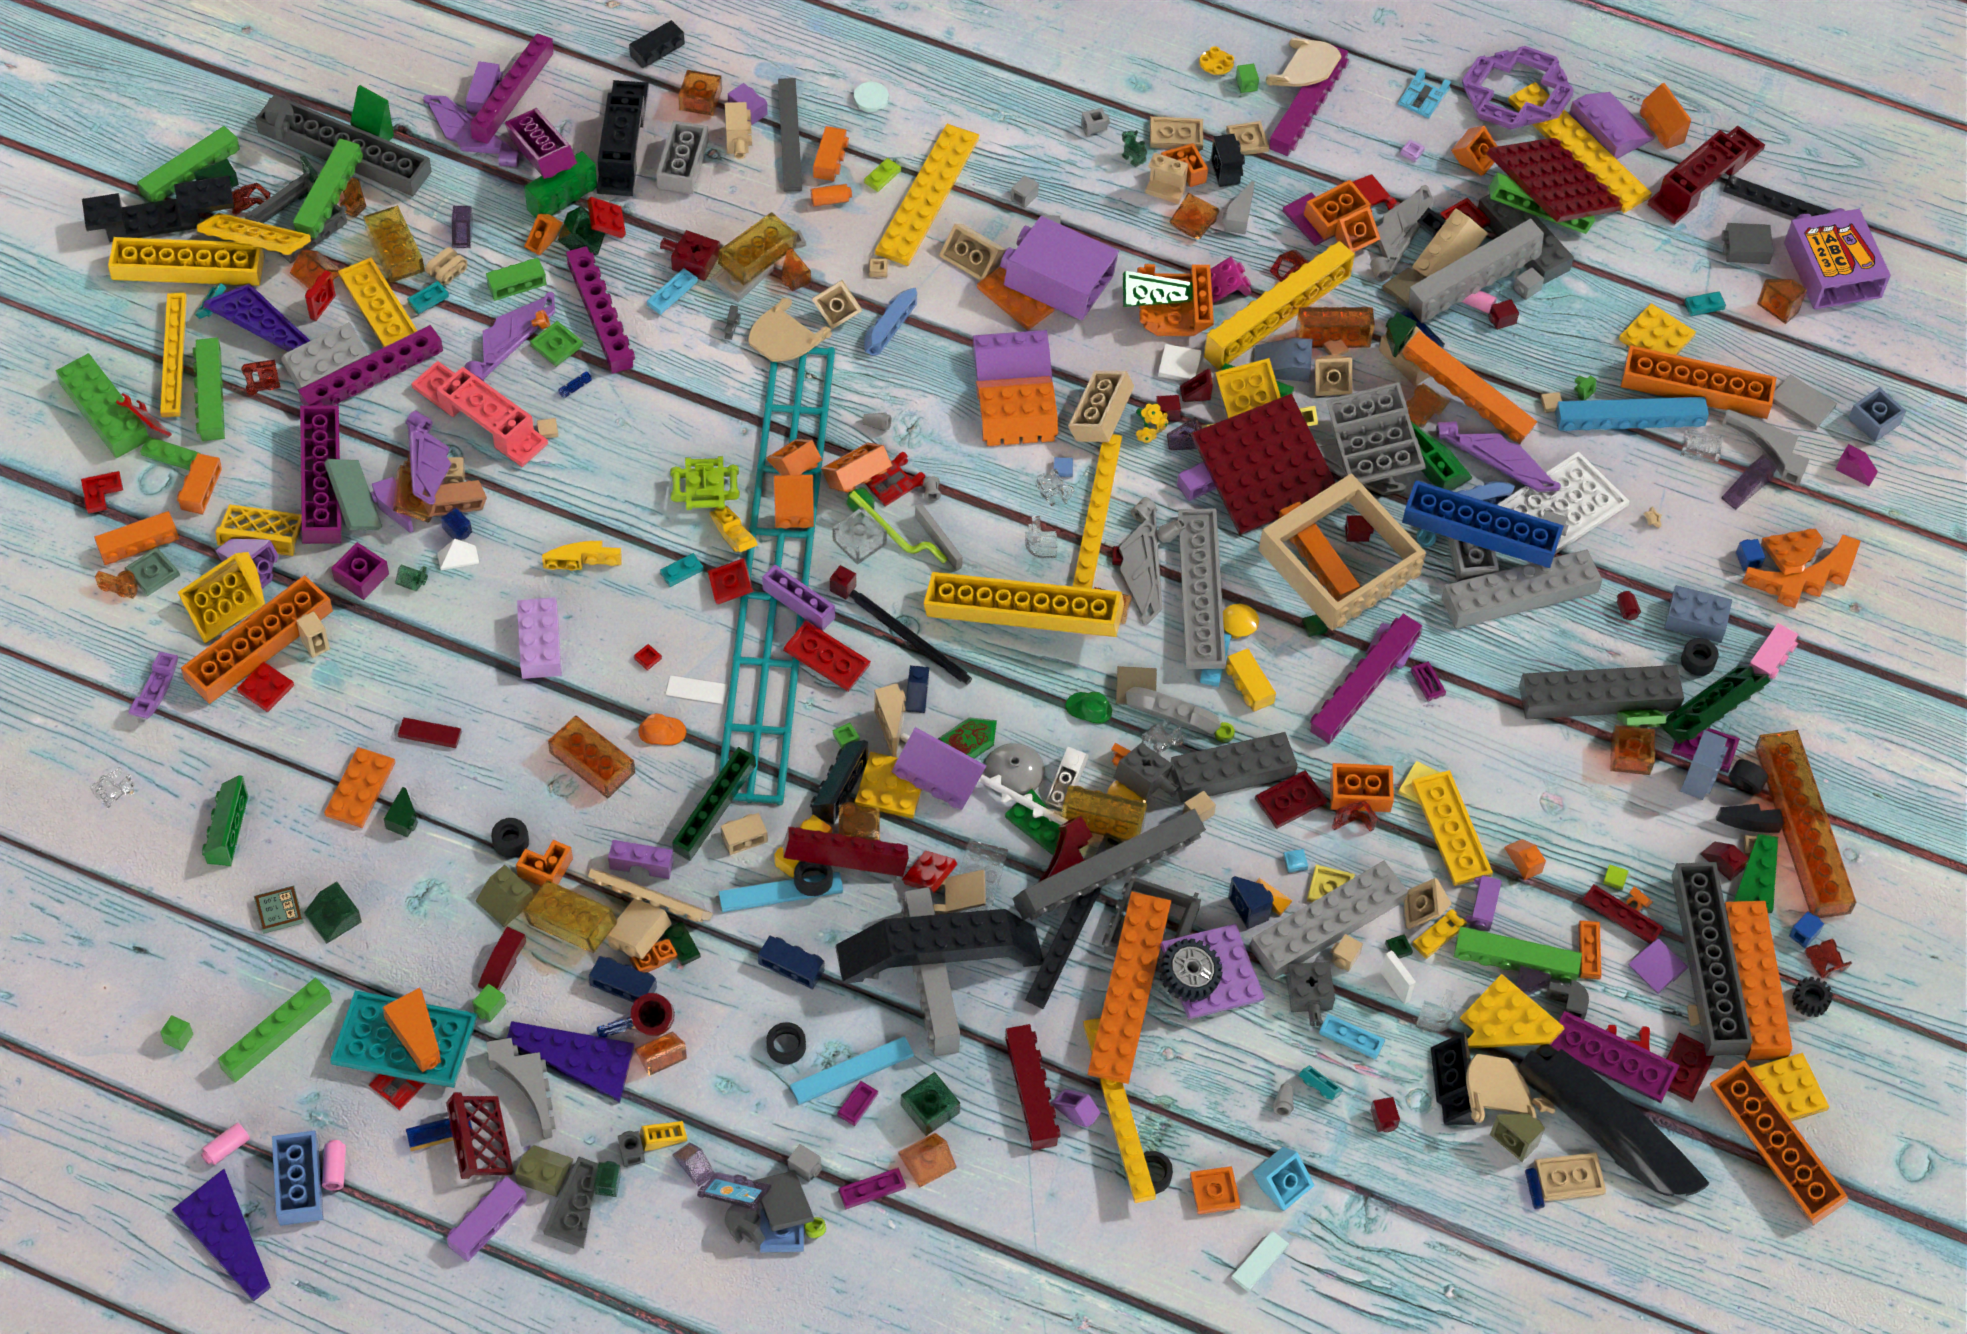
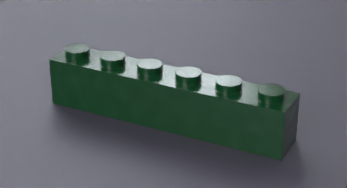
(714, 803)

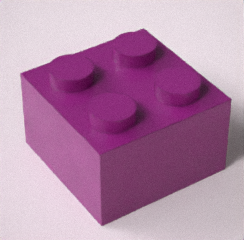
(360, 570)

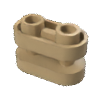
(446, 266)

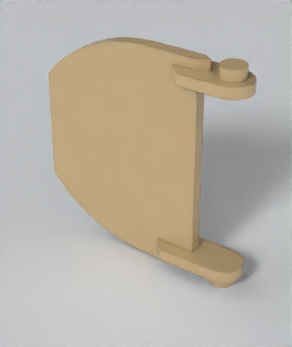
(1309, 65)
(783, 337)
(1496, 1086)

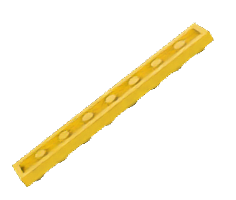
(173, 355)

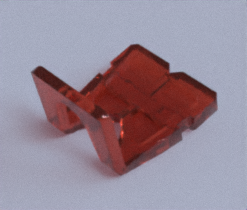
(242, 200)
(1292, 256)
(1349, 813)
(1823, 954)

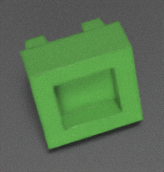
(1585, 387)
(845, 734)

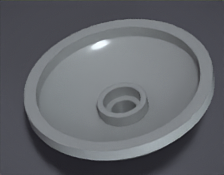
(1017, 777)

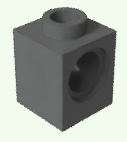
(631, 1156)

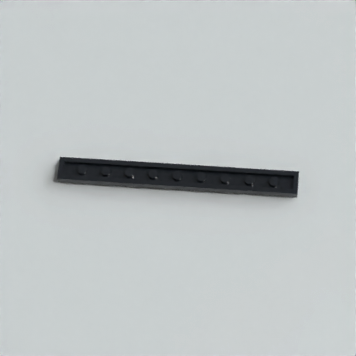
(1065, 938)

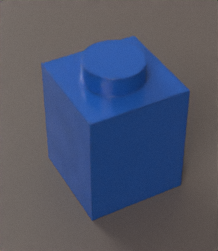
(1750, 554)
(1806, 929)

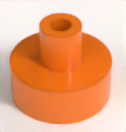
(541, 319)

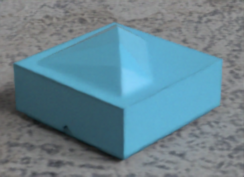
(1295, 860)

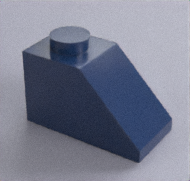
(917, 689)

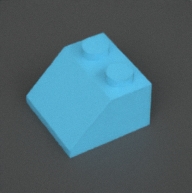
(1283, 1178)

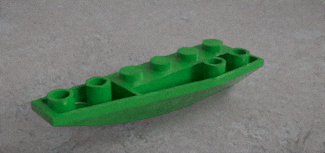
(1441, 465)

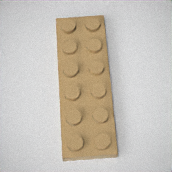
(656, 899)

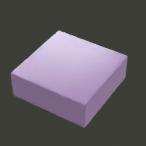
(1412, 150)

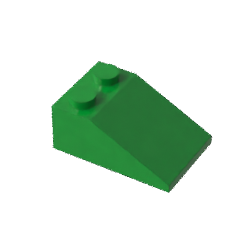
(372, 114)

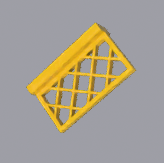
(283, 544)

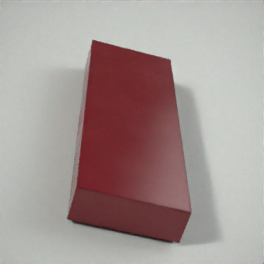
(429, 732)

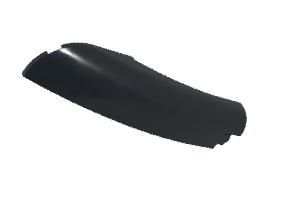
(1611, 1122)

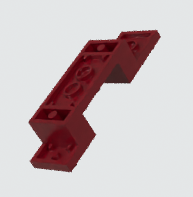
(1717, 156)

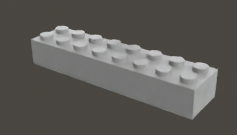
(1476, 270)
(1521, 589)
(1328, 919)
(933, 985)

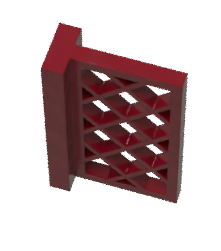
(462, 1135)

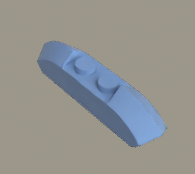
(894, 316)
(1491, 492)

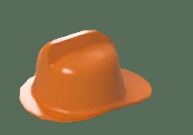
(662, 730)

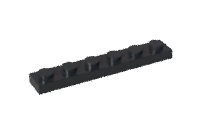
(1770, 198)

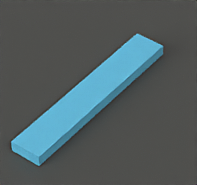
(772, 893)
(851, 1070)

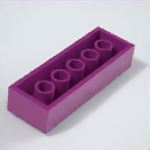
(541, 143)

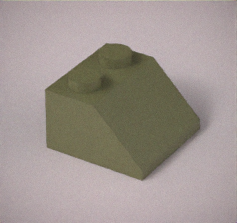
(504, 896)
(1518, 1133)
(543, 1170)

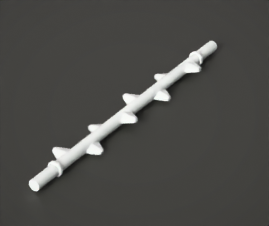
(1008, 795)

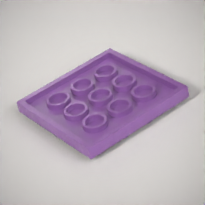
(1238, 981)

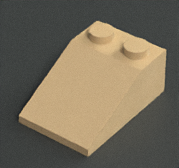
(889, 712)

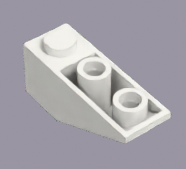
(1068, 774)

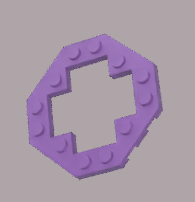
(1530, 113)

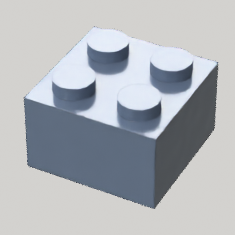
(1877, 414)

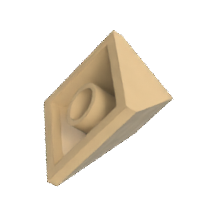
(837, 304)
(1333, 375)
(1425, 903)

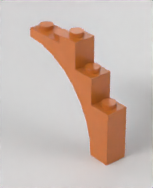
(1812, 580)

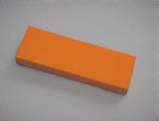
(1590, 948)

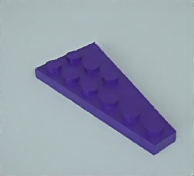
(256, 314)
(584, 1057)
(219, 1226)

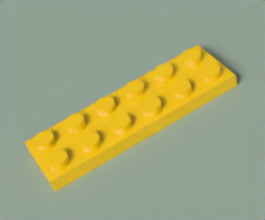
(253, 233)
(377, 301)
(1451, 827)

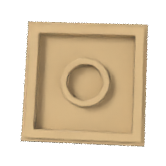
(1250, 136)

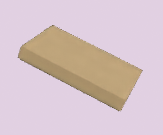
(1175, 132)
(1570, 1176)

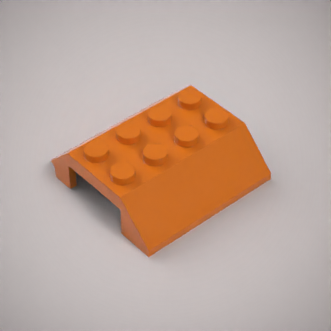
(1181, 318)
(1017, 410)

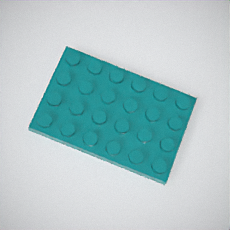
(372, 1046)

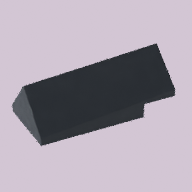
(1450, 1067)

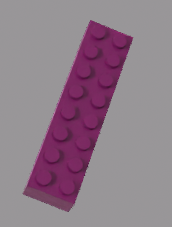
(318, 500)

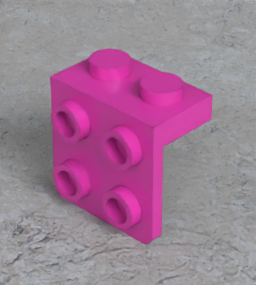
(1228, 278)

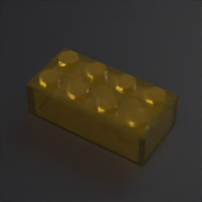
(394, 244)
(757, 248)
(1105, 812)
(570, 916)

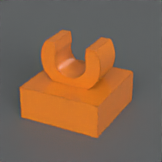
(1119, 752)
(1640, 897)

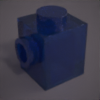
(456, 525)

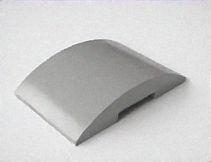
(1375, 433)

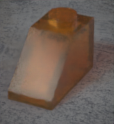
(795, 271)

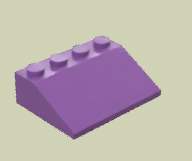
(1610, 123)
(1012, 355)
(938, 768)

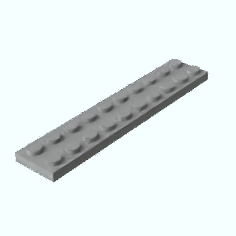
(1201, 590)

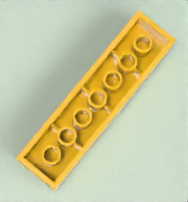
(185, 261)

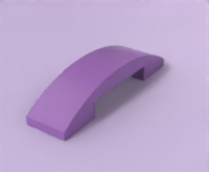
(156, 686)

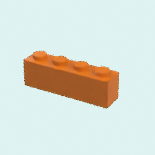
(136, 538)

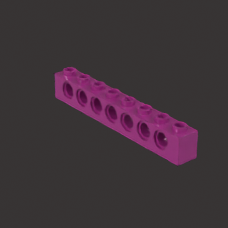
(599, 309)
(372, 369)

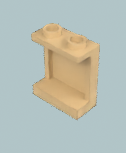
(1167, 178)

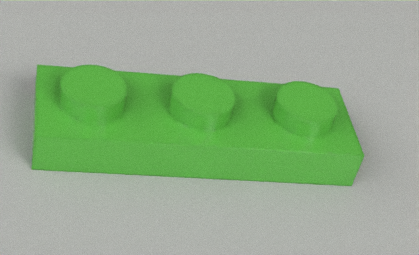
(168, 453)

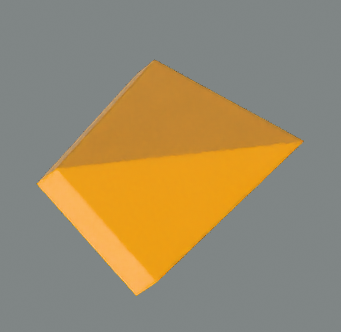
(1280, 901)

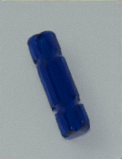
(575, 384)
(615, 1027)
(1534, 1188)

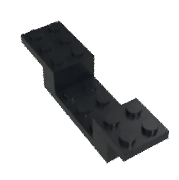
(620, 136)
(159, 216)

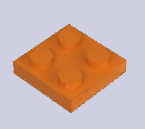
(1215, 1190)

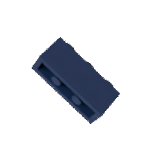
(791, 962)
(621, 979)

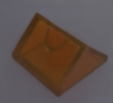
(311, 265)
(662, 1053)
(928, 1159)

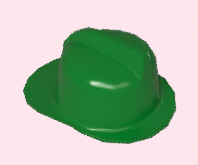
(1089, 707)

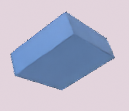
(1064, 466)

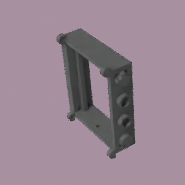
(286, 197)
(1191, 904)

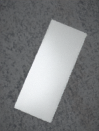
(696, 689)

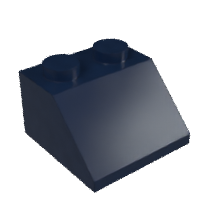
(1250, 901)

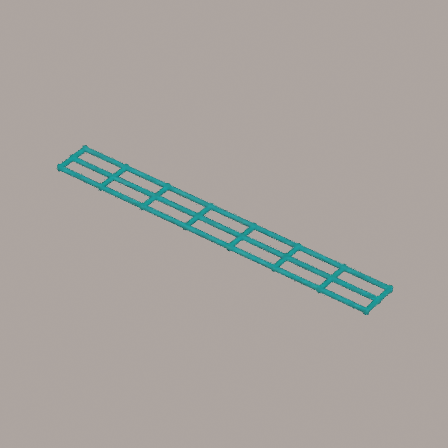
(781, 533)

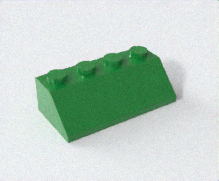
(226, 822)

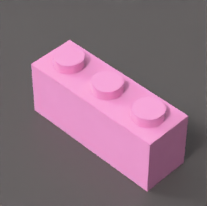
(1774, 651)

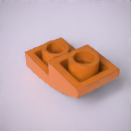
(657, 956)

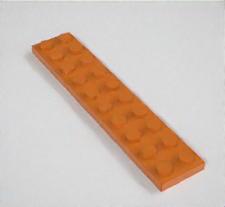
(1129, 988)

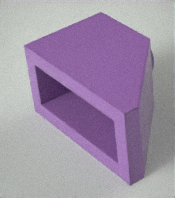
(1076, 1107)

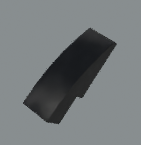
(1751, 818)

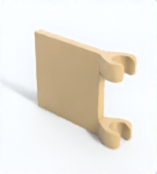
(962, 892)

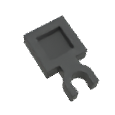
(732, 320)

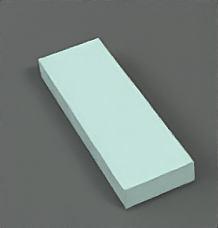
(1260, 1261)

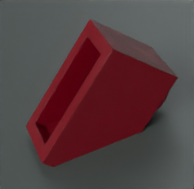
(1728, 858)

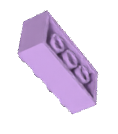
(539, 638)

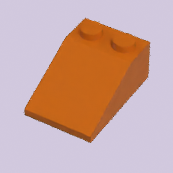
(794, 501)

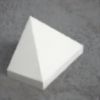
(457, 555)

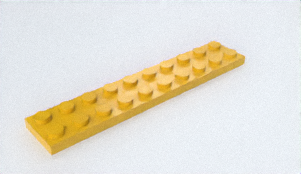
(1585, 149)
(927, 194)

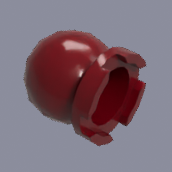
(652, 1014)

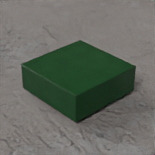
(1314, 625)
(1399, 946)

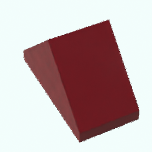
(1198, 388)

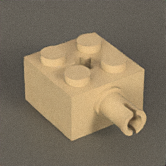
(738, 129)

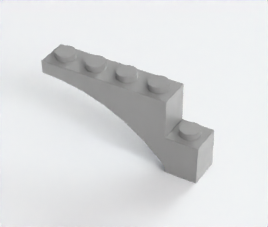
(1773, 442)
(527, 1074)

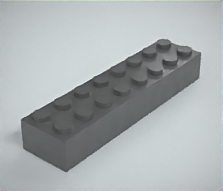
(1600, 691)

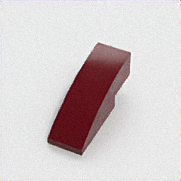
(502, 958)

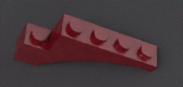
(1072, 837)

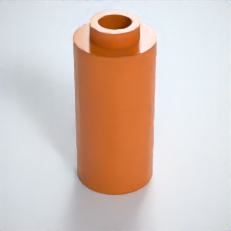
(830, 195)

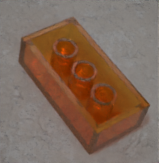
(1324, 324)
(591, 756)

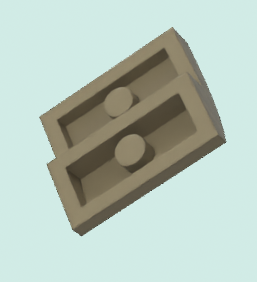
(1400, 285)
(1134, 677)

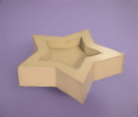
(1653, 517)
(1544, 1104)

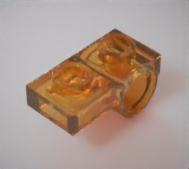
(354, 198)
(118, 584)

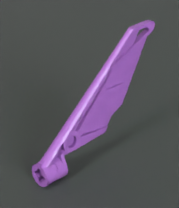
(457, 128)
(508, 334)
(1499, 454)
(427, 457)

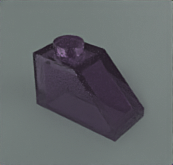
(462, 226)

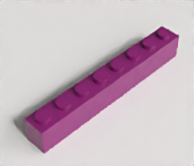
(511, 88)
(1303, 109)
(1365, 678)

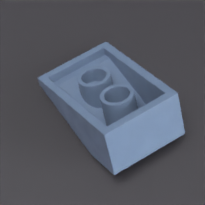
(1288, 358)

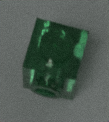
(607, 1179)

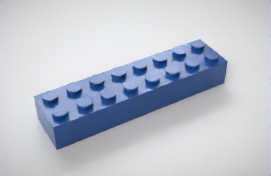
(1482, 524)

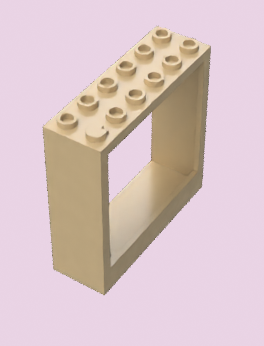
(1330, 611)

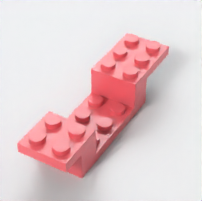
(467, 393)

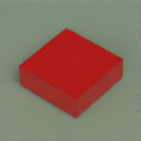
(647, 657)

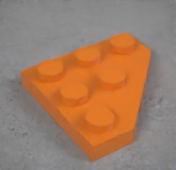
(1793, 549)

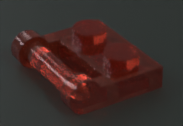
(267, 375)

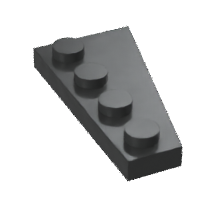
(573, 1209)

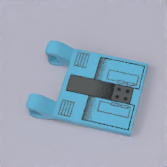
(1423, 97)

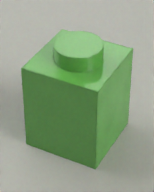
(1247, 78)
(489, 1003)
(176, 1033)

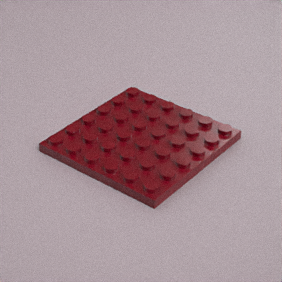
(1555, 179)
(1263, 462)

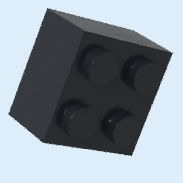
(1227, 160)

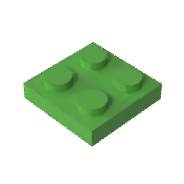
(556, 343)
(1640, 717)

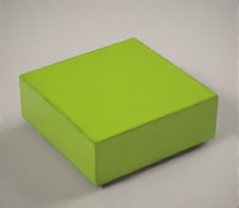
(1615, 877)

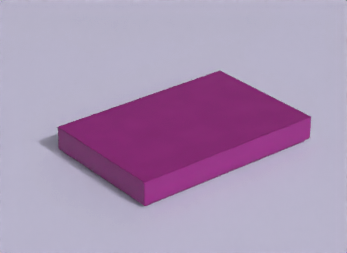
(1295, 212)
(1688, 748)

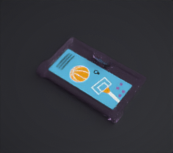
(734, 1190)

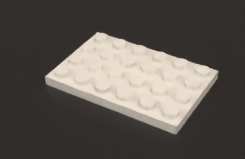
(1583, 498)

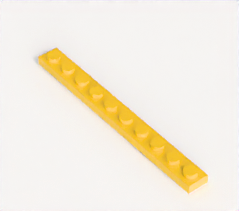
(1097, 512)
(1124, 1129)

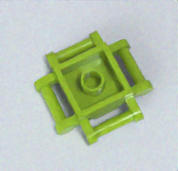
(704, 483)

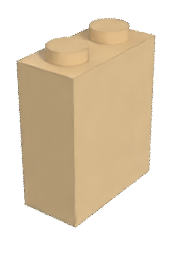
(638, 928)

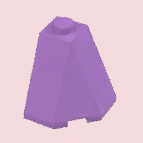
(260, 550)

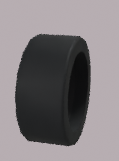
(811, 888)
(786, 1028)
(1162, 1160)

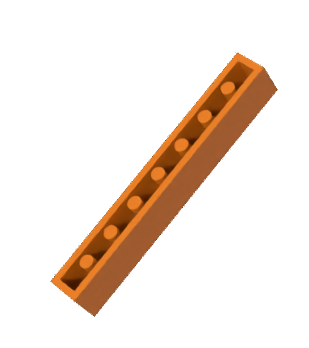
(1469, 387)

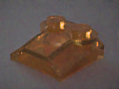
(1194, 216)
(859, 821)

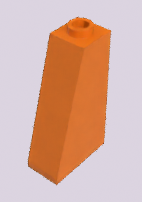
(413, 1027)

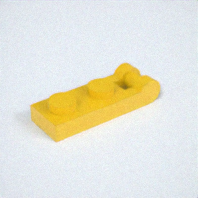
(1438, 934)

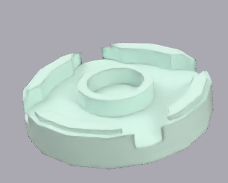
(871, 96)

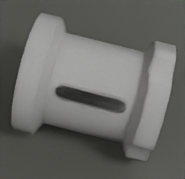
(931, 488)

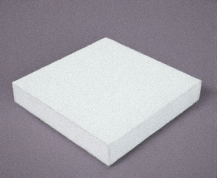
(1179, 363)
(1398, 977)

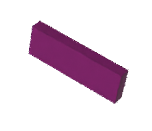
(872, 1188)

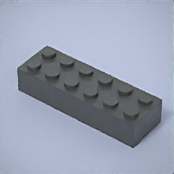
(1554, 258)
(1234, 766)

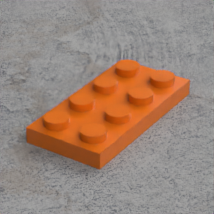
(1017, 305)
(360, 787)

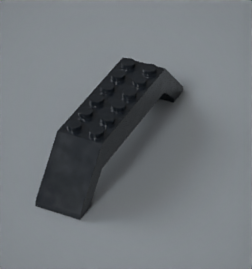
(938, 940)

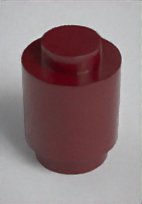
(1628, 605)

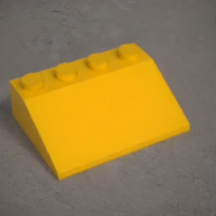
(223, 596)

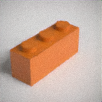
(830, 153)
(199, 483)

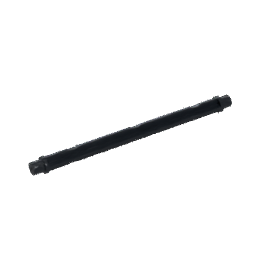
(910, 636)

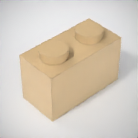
(313, 634)
(744, 833)

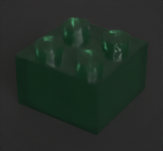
(930, 1103)

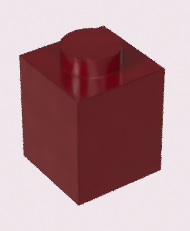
(1503, 314)
(1171, 405)
(1357, 529)
(842, 582)
(1385, 1114)

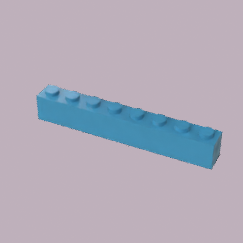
(1631, 413)

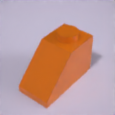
(543, 233)
(1526, 858)

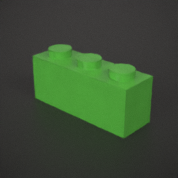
(516, 279)

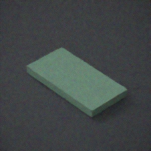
(353, 494)

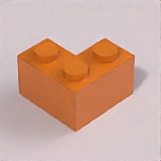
(1197, 168)
(549, 867)

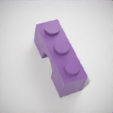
(654, 859)

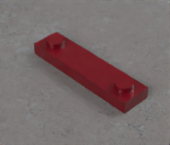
(1622, 914)

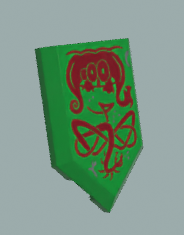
(971, 736)

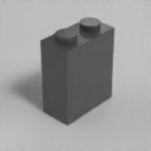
(1747, 243)

